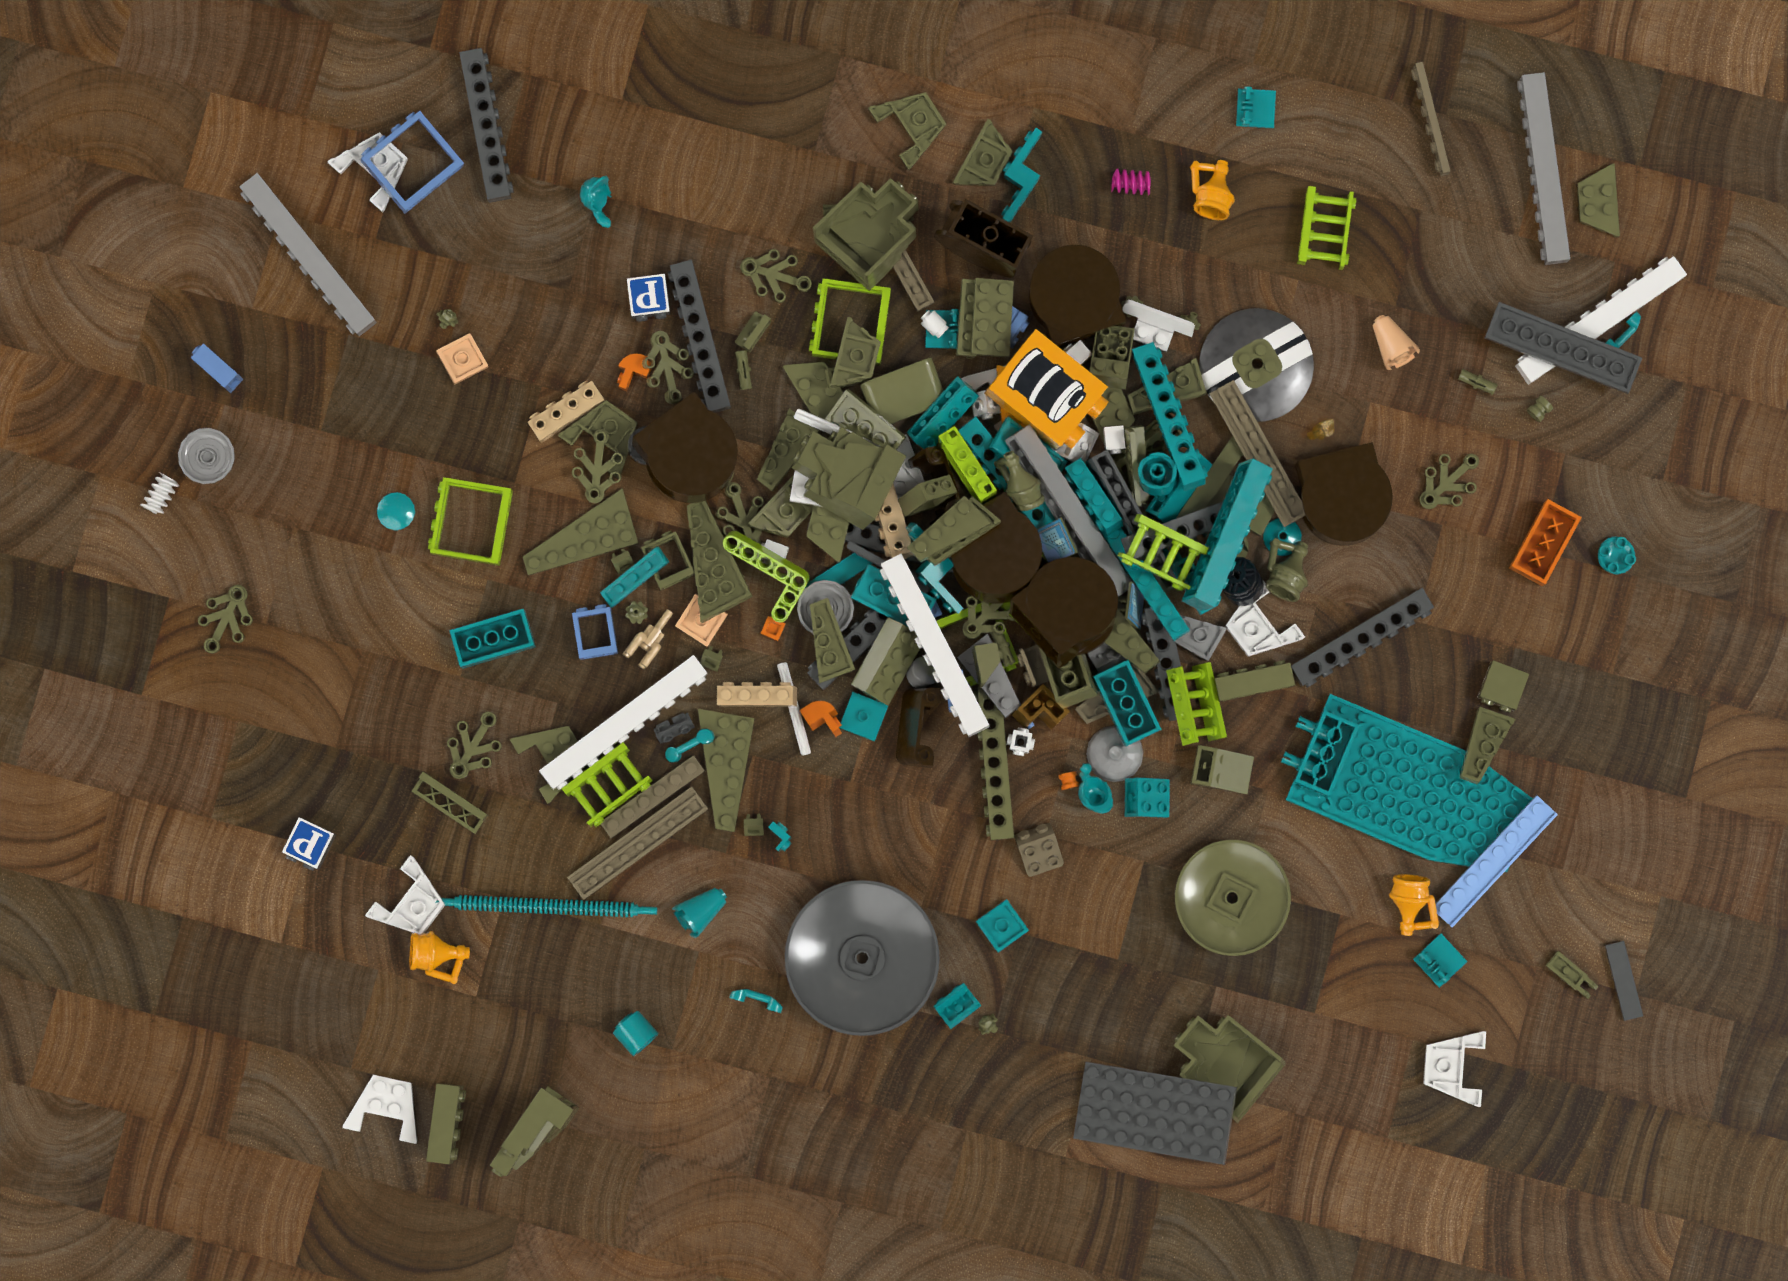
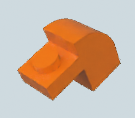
(632, 365)
(819, 713)

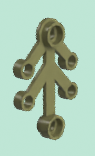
(773, 274)
(665, 364)
(597, 468)
(1447, 483)
(742, 519)
(988, 613)
(227, 616)
(472, 748)

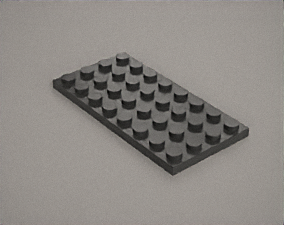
(1155, 1113)

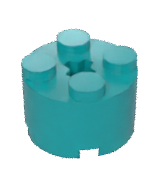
(1154, 464)

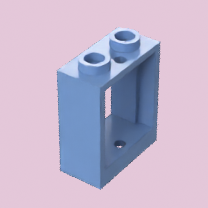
(216, 367)
(600, 651)

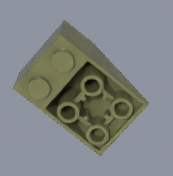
(1112, 355)
(1222, 769)

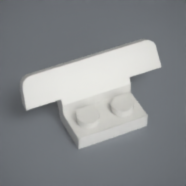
(1156, 325)
(1082, 448)

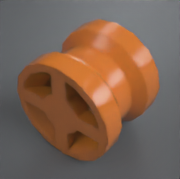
(1068, 780)

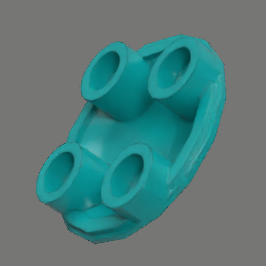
(396, 511)
(1616, 555)

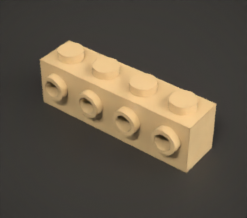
(565, 412)
(893, 527)
(757, 696)

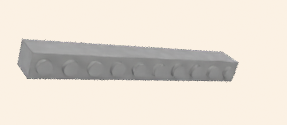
(1544, 168)
(307, 254)
(1065, 504)

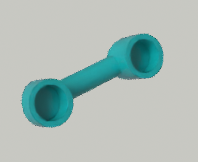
(1633, 322)
(704, 736)
(740, 995)

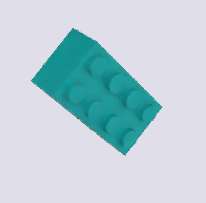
(492, 638)
(1126, 703)

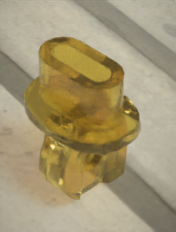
(1321, 430)

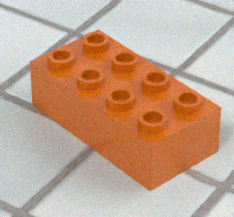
(1545, 542)

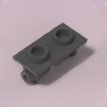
(666, 732)

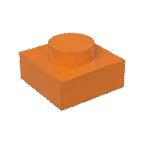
(773, 629)

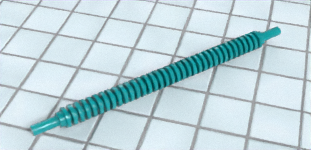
(474, 903)

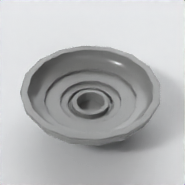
(206, 455)
(838, 597)
(1111, 758)

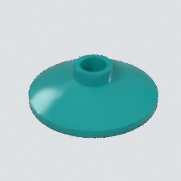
(1273, 531)

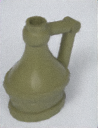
(1021, 485)
(1287, 577)

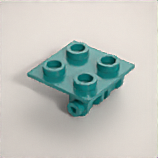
(1255, 108)
(949, 337)
(1440, 960)

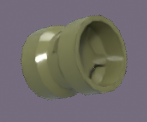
(1539, 409)

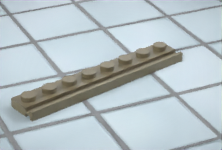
(1256, 446)
(637, 843)

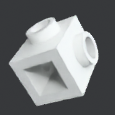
(985, 406)
(1024, 734)

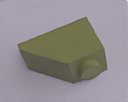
(986, 660)

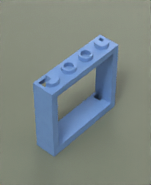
(396, 131)

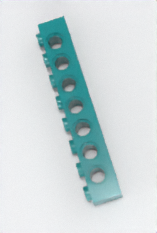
(974, 427)
(1188, 478)

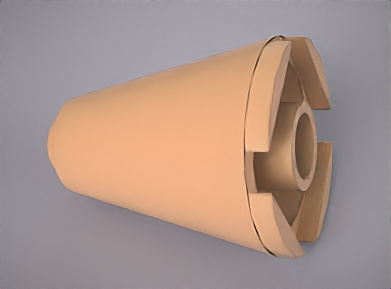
(1393, 343)

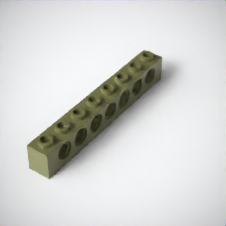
(1005, 830)

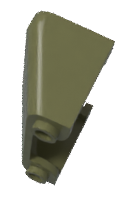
(903, 391)

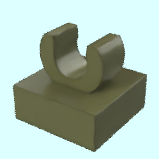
(622, 562)
(711, 659)
(753, 827)

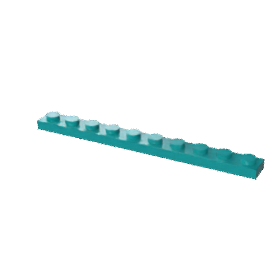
(1147, 586)

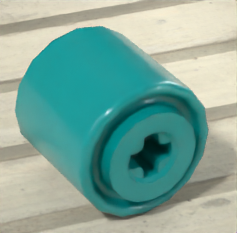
(635, 1032)

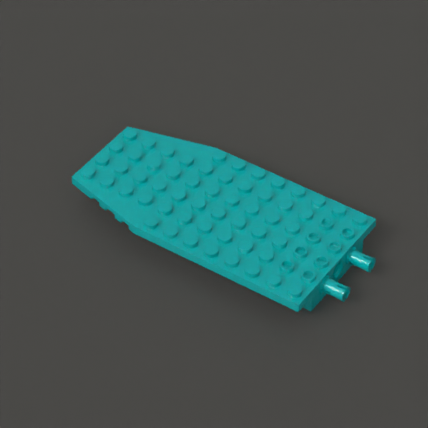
(1399, 785)

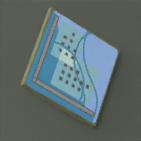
(1056, 541)
(1134, 606)

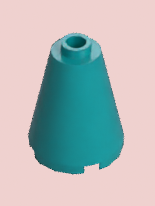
(700, 910)

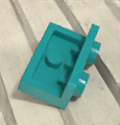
(780, 830)
(957, 1005)

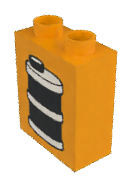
(1048, 391)

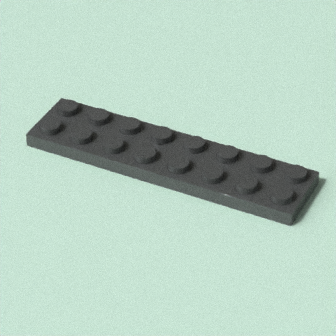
(1563, 348)

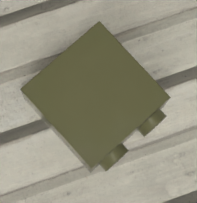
(1503, 686)

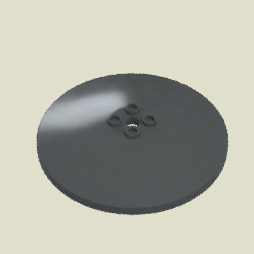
(825, 949)

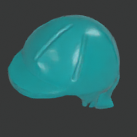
(594, 197)
(1094, 792)

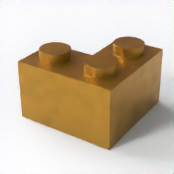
(1041, 705)

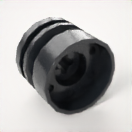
(1248, 587)

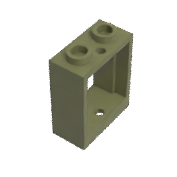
(927, 495)
(675, 578)

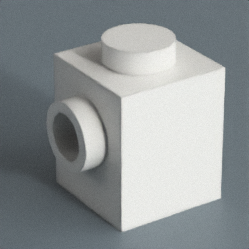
(1078, 352)
(1114, 439)
(776, 548)

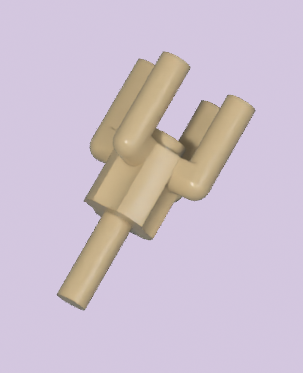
(648, 640)

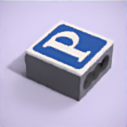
(648, 297)
(308, 844)

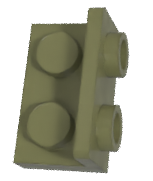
(753, 331)

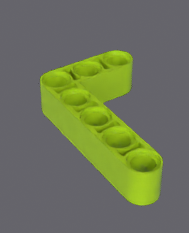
(771, 569)

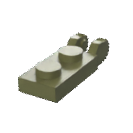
(1570, 973)

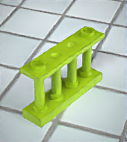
(1309, 235)
(1161, 533)
(1208, 700)
(605, 765)

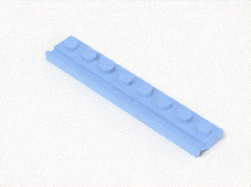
(1494, 860)

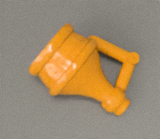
(1214, 196)
(1410, 896)
(429, 952)

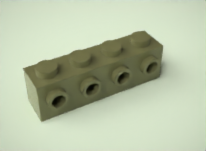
(1254, 682)

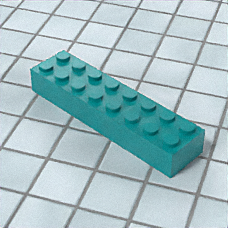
(1227, 534)

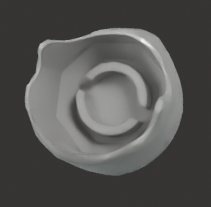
(920, 674)

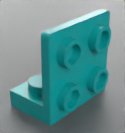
(1147, 797)

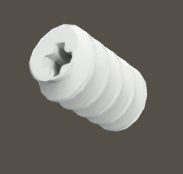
(160, 494)

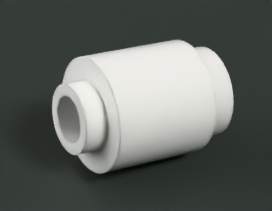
(934, 323)

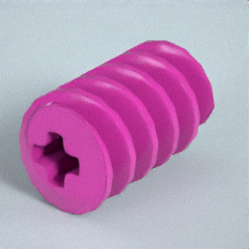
(1131, 181)

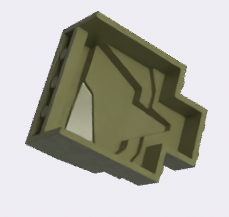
(868, 230)
(847, 474)
(1228, 1058)
(539, 1124)

